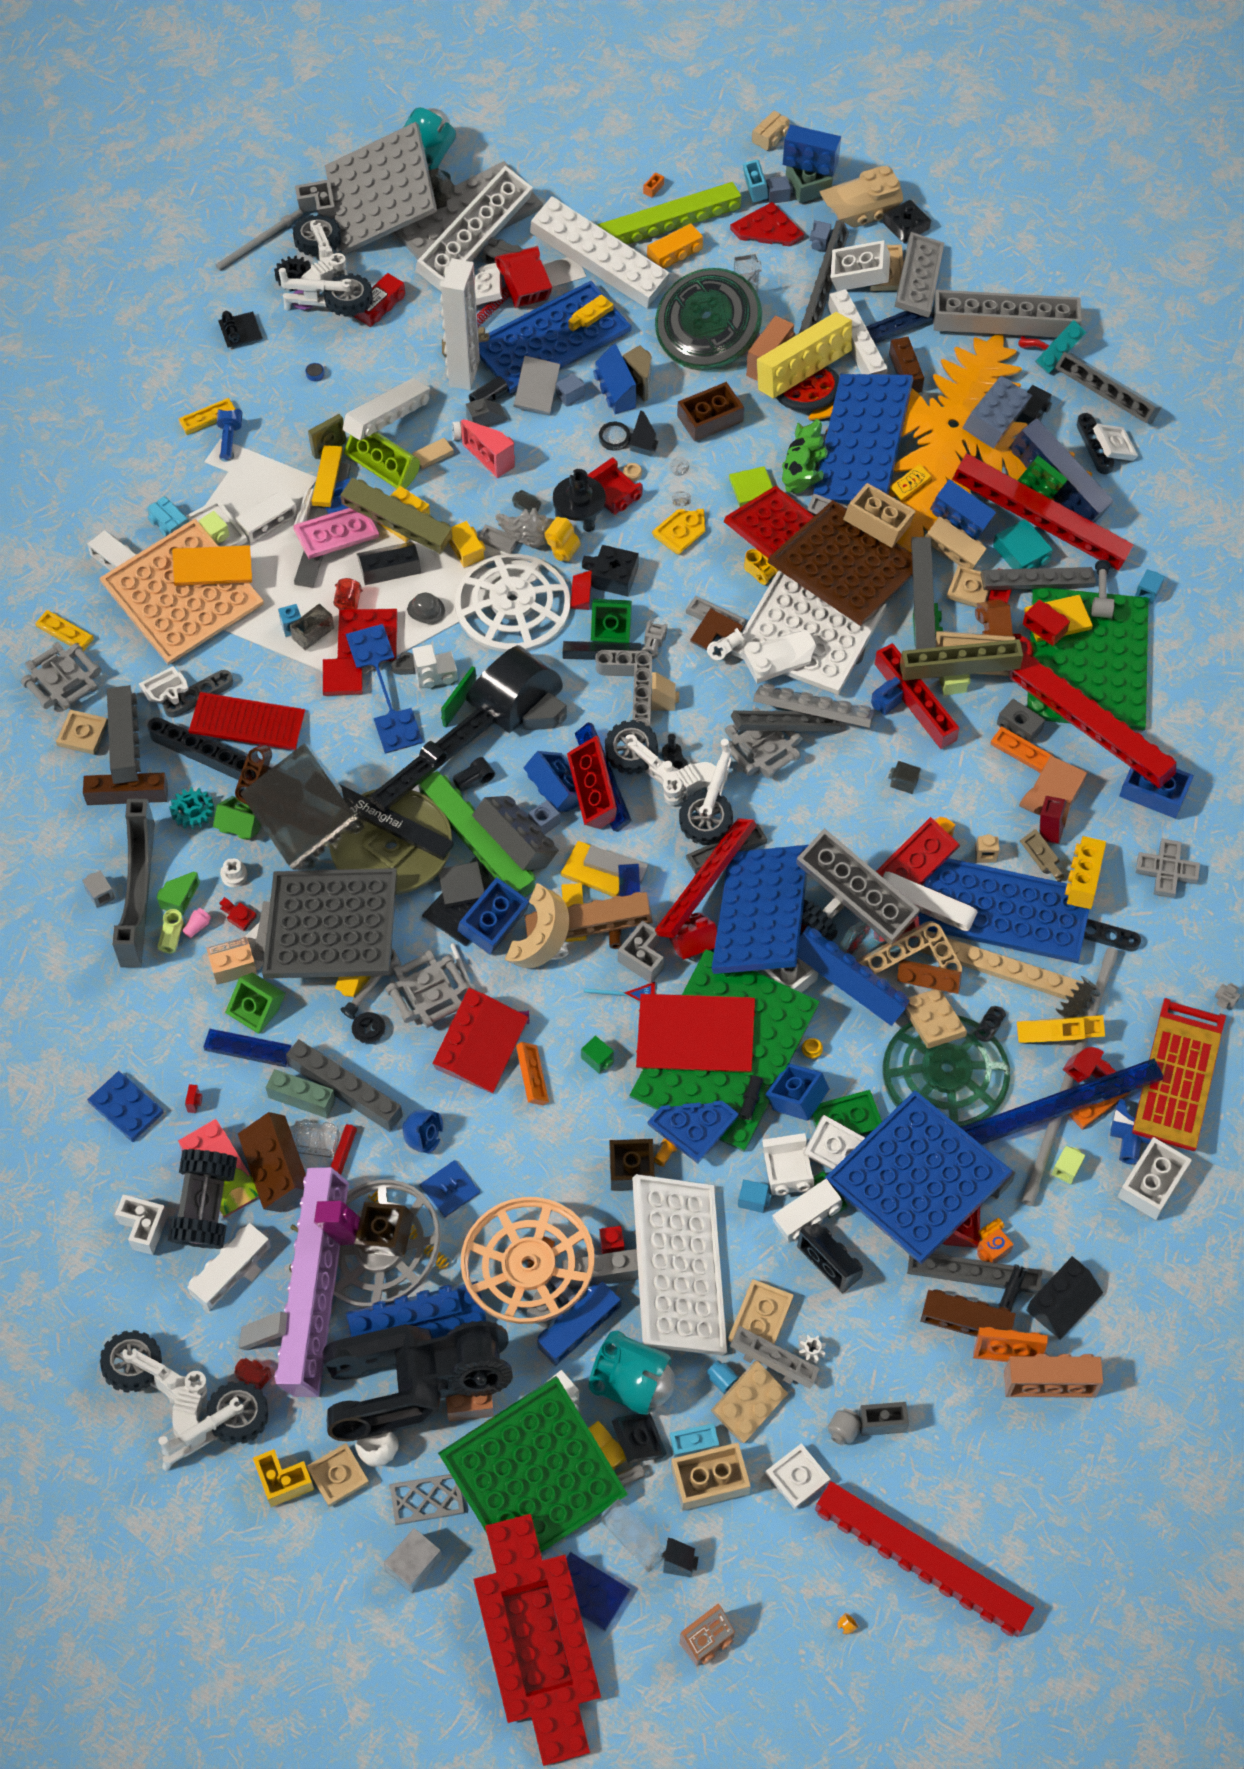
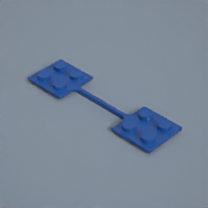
(396, 728)

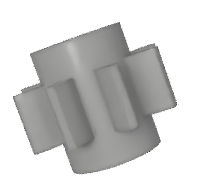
(1227, 995)

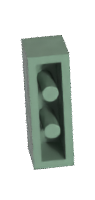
(300, 1093)

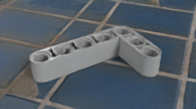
(634, 668)

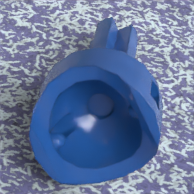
(229, 422)

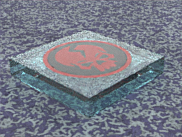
(854, 938)

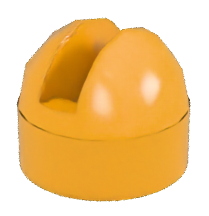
(847, 1623)

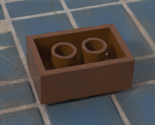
(710, 411)

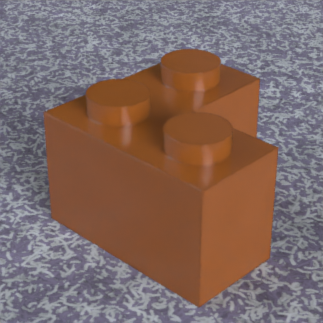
(995, 617)

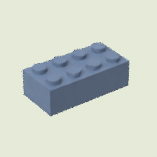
(997, 411)

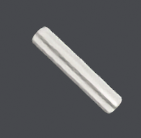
(305, 508)

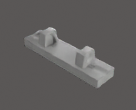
(774, 1357)

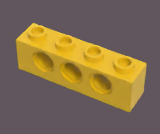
(1085, 872)

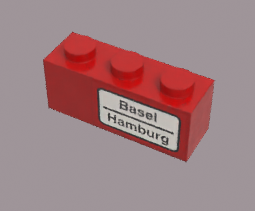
(385, 295)

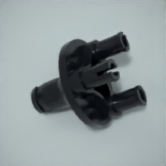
(579, 499)

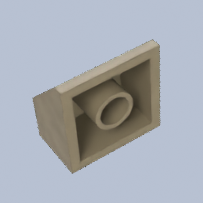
(639, 365)

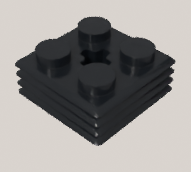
(906, 219)

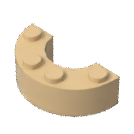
(548, 934)

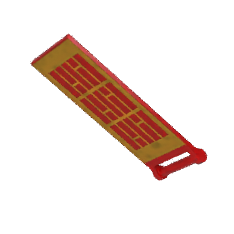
(1187, 1057)

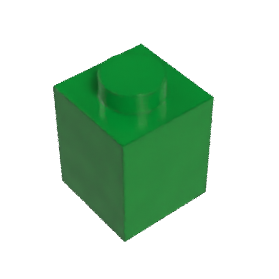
(597, 1055)

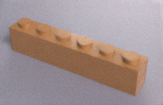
(603, 915)

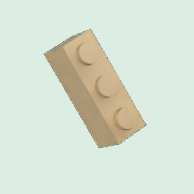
(955, 543)

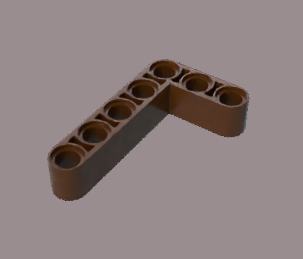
(254, 763)

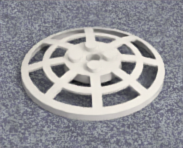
(513, 609)

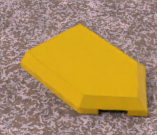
(680, 529)

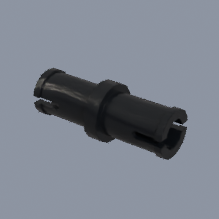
(751, 1097)
(1013, 1287)

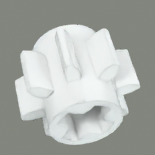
(806, 1346)

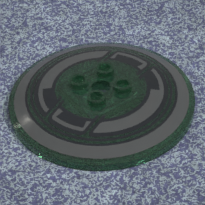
(714, 340)

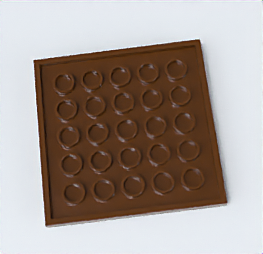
(843, 564)

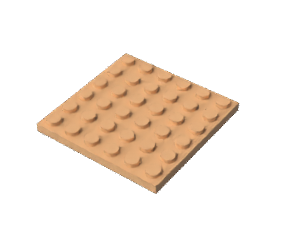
(176, 616)

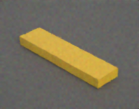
(327, 476)

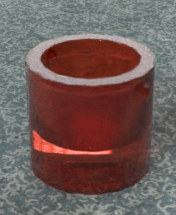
(347, 594)

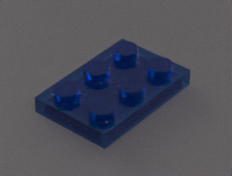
(595, 1592)

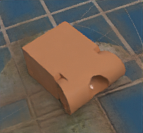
(1056, 780)

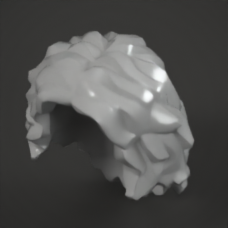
(526, 528)

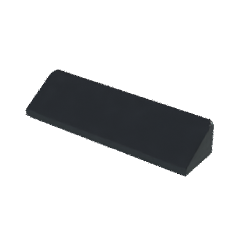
(588, 650)

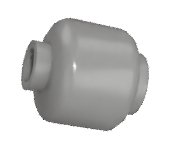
(844, 1426)

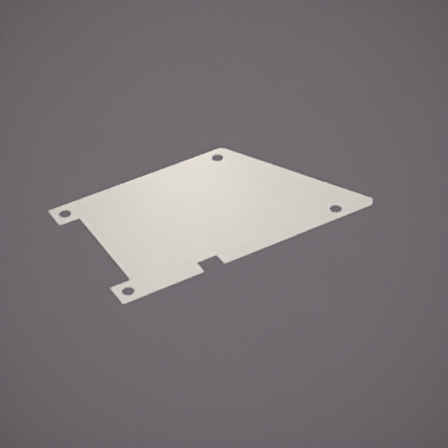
(278, 555)

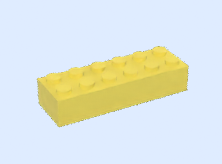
(804, 354)

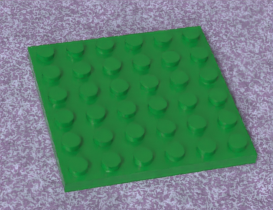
(537, 1463)

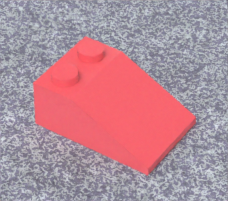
(489, 447)

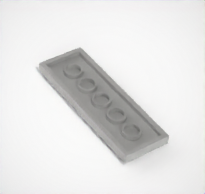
(919, 274)
(808, 704)

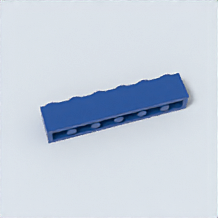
(851, 976)

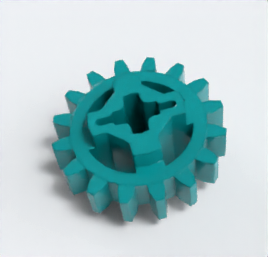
(190, 806)

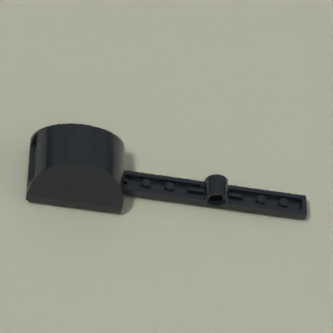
(501, 696)

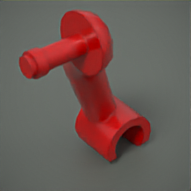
(1027, 343)

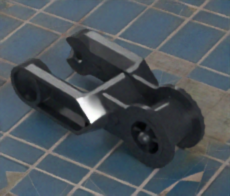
(427, 1371)

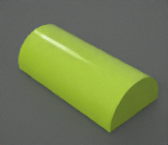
(383, 459)

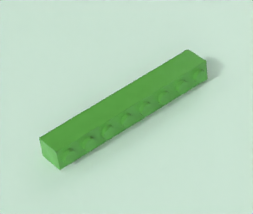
(474, 835)

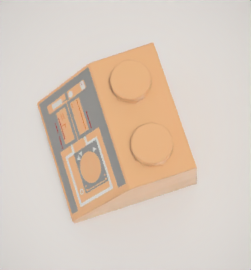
(231, 960)

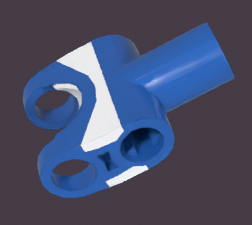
(1122, 1128)

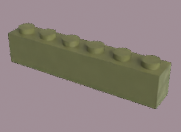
(396, 515)
(961, 659)

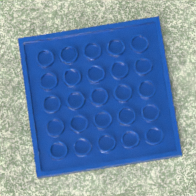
(918, 1176)

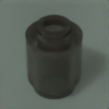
(525, 500)

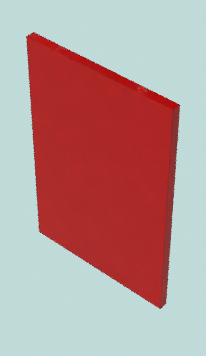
(695, 1033)

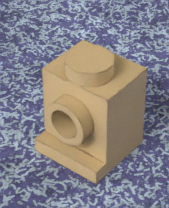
(989, 844)

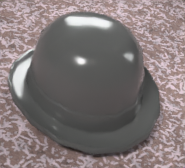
(426, 608)

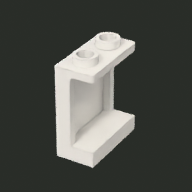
(787, 1165)

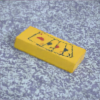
(911, 483)

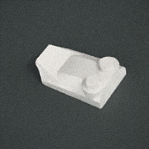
(778, 655)

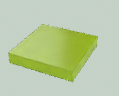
(749, 484)

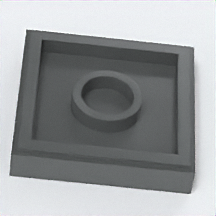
(461, 884)

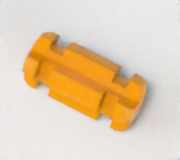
(990, 1228)

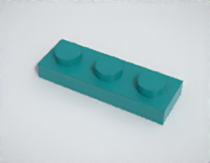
(1063, 343)

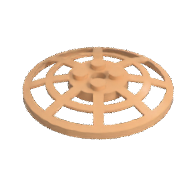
(524, 1249)

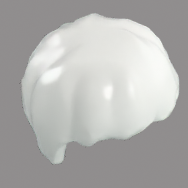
(377, 1449)

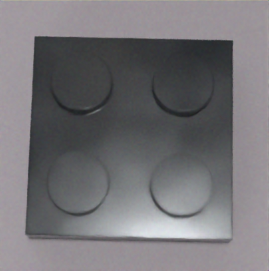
(639, 1437)

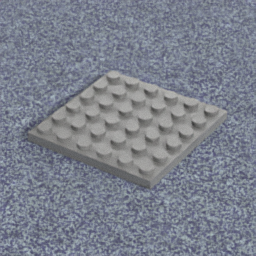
(381, 188)

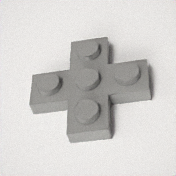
(1167, 868)

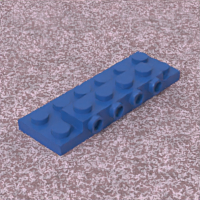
(430, 1310)

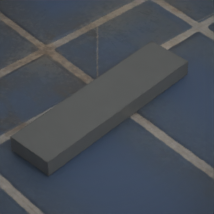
(698, 858)

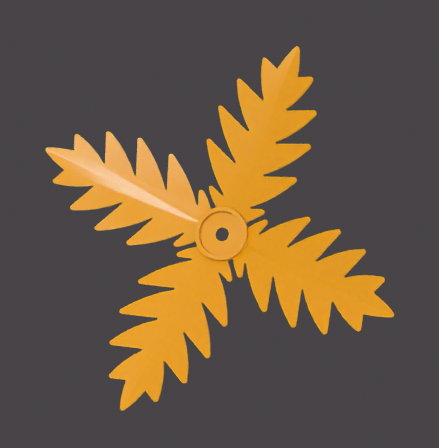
(944, 442)

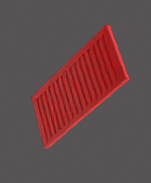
(247, 721)

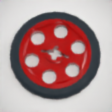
(812, 387)

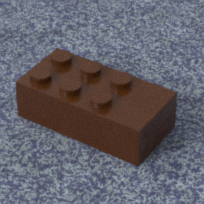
(273, 1161)

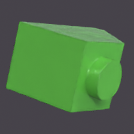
(178, 892)

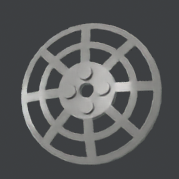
(383, 1263)

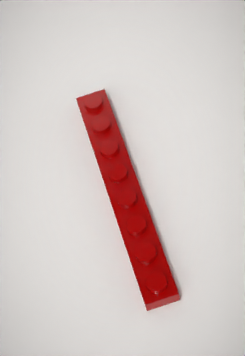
(705, 878)

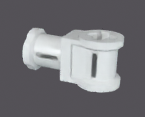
(726, 644)

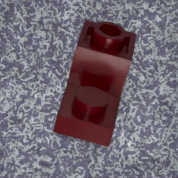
(1050, 819)

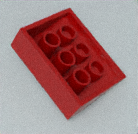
(480, 1041)

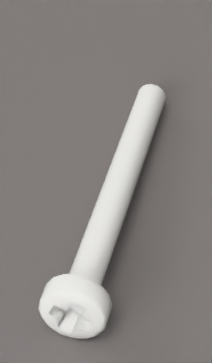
(461, 966)

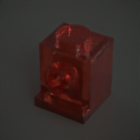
(252, 1373)

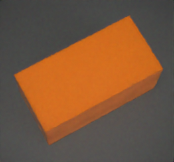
(653, 185)

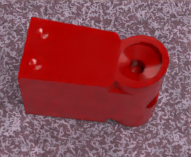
(524, 276)

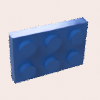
(125, 1106)

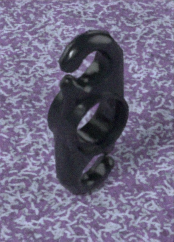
(990, 1016)

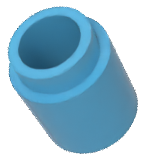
(722, 1376)

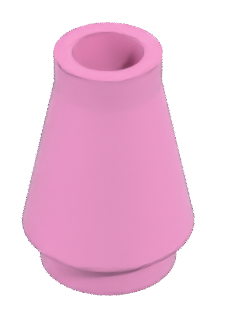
(196, 922)

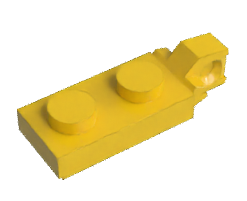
(590, 313)

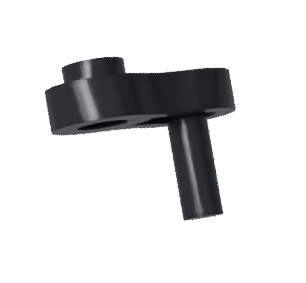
(673, 753)

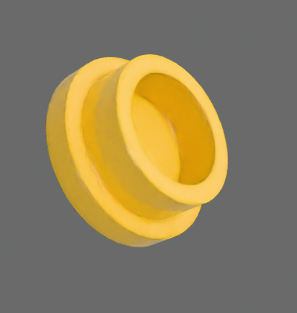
(812, 1048)

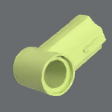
(170, 932)

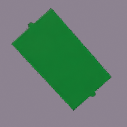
(458, 697)

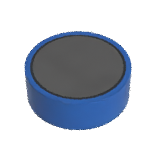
(314, 372)

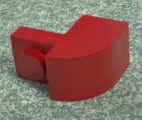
(1087, 1063)

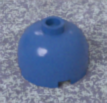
(422, 1130)

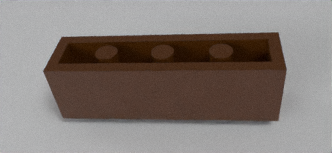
(102, 790)
(964, 1315)

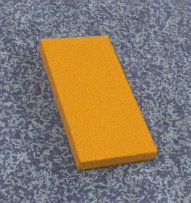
(212, 565)

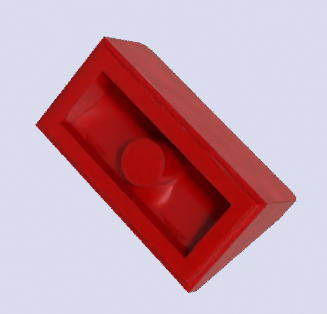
(581, 591)

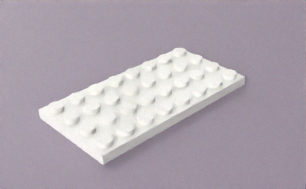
(679, 1265)

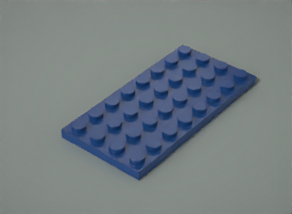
(546, 335)
(863, 434)
(1012, 909)
(760, 911)

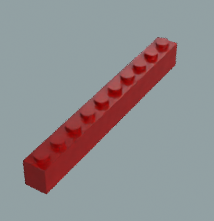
(1042, 511)
(1094, 721)
(924, 1559)

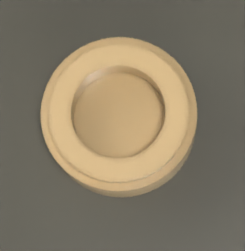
(632, 471)

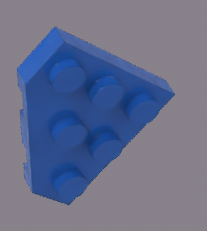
(693, 1126)

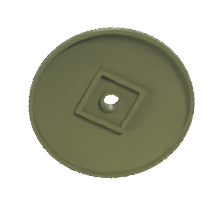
(369, 847)

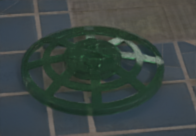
(950, 1081)

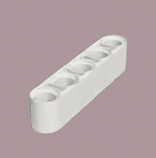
(934, 903)

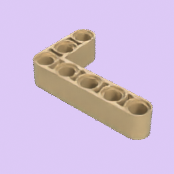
(905, 950)

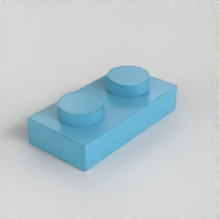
(694, 1440)

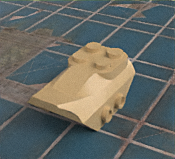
(865, 197)

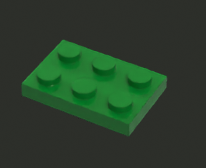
(1042, 478)
(853, 1111)

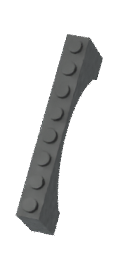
(130, 932)

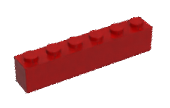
(918, 699)

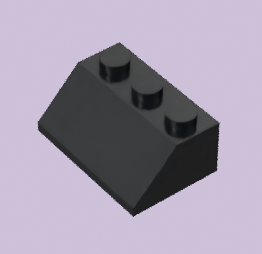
(389, 563)
(829, 1257)
(1065, 1298)

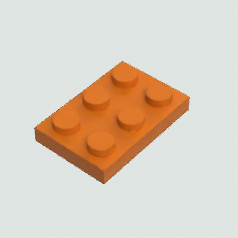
(1001, 1344)

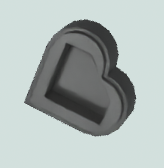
(404, 664)

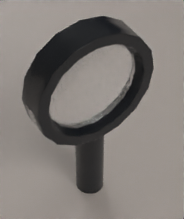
(614, 436)

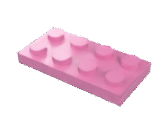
(334, 532)

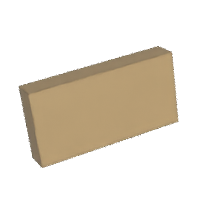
(433, 453)

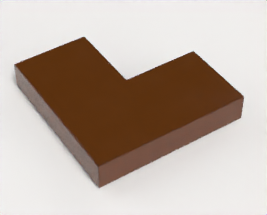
(711, 626)

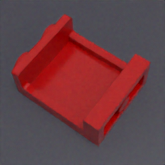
(618, 487)

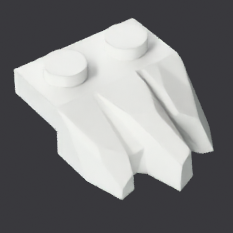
(164, 686)

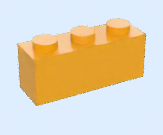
(675, 246)

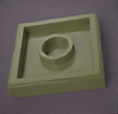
(327, 433)

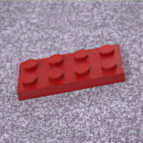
(921, 853)

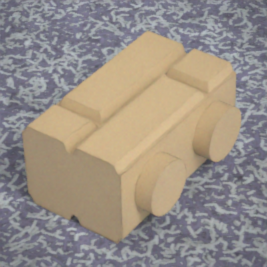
(770, 130)

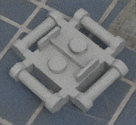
(61, 676)
(763, 749)
(428, 989)

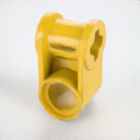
(760, 568)

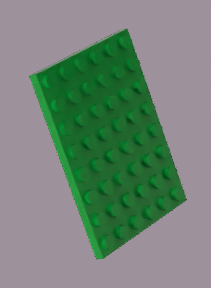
(1103, 661)
(778, 1029)

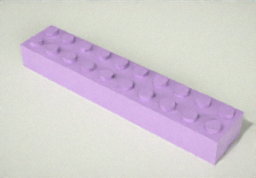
(310, 1289)

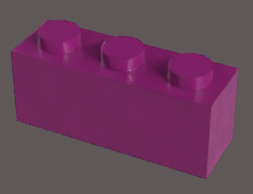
(337, 1221)

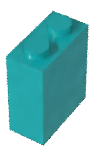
(1022, 546)

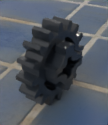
(294, 268)

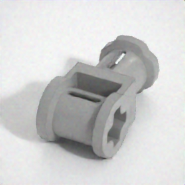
(654, 637)

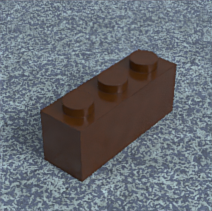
(906, 362)

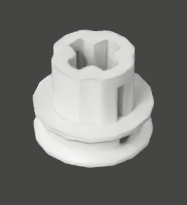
(236, 877)

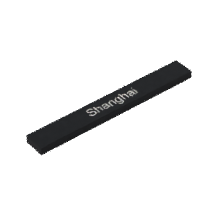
(401, 826)

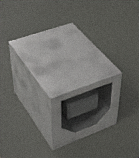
(413, 1560)

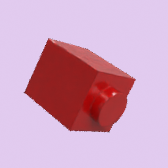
(611, 1239)

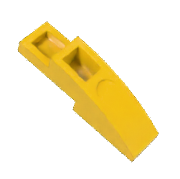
(1060, 1029)

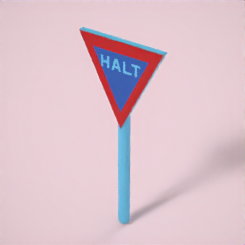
(634, 993)

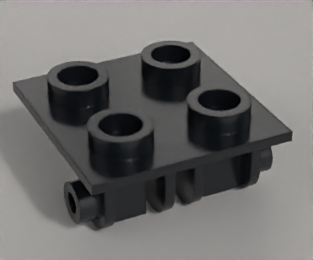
(239, 328)

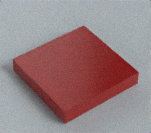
(341, 677)

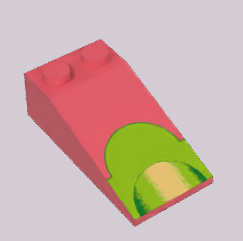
(236, 1192)

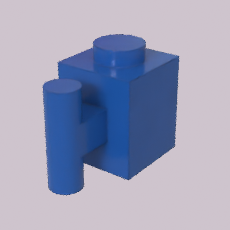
(887, 696)

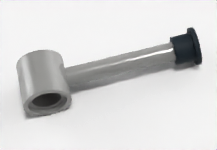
(1102, 606)
(352, 1007)

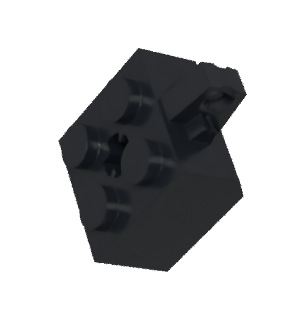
(612, 569)

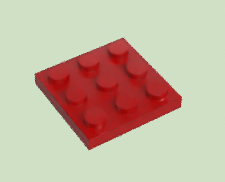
(358, 619)

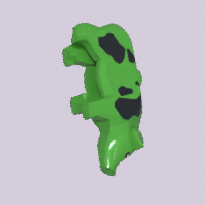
(802, 458)

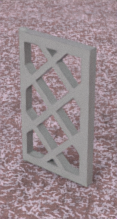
(417, 1516)

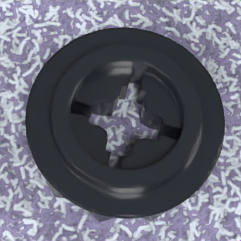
(364, 1020)

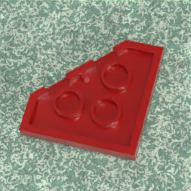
(767, 226)

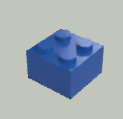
(797, 1091)

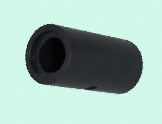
(490, 390)

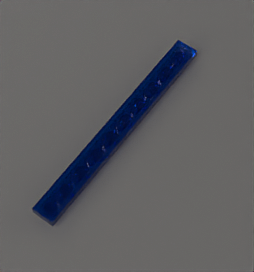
(1065, 1102)

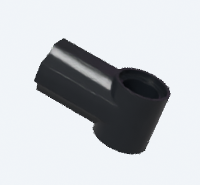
(478, 772)

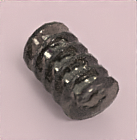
(1080, 999)

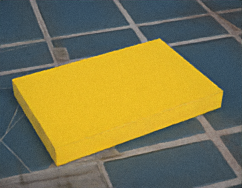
(1074, 610)
(588, 876)

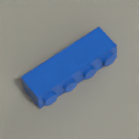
(578, 1323)

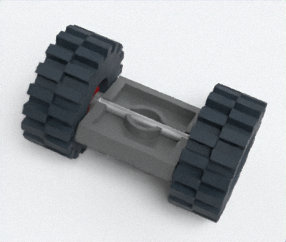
(201, 1198)

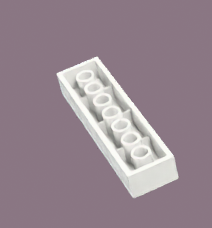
(475, 225)
(599, 252)
(460, 323)

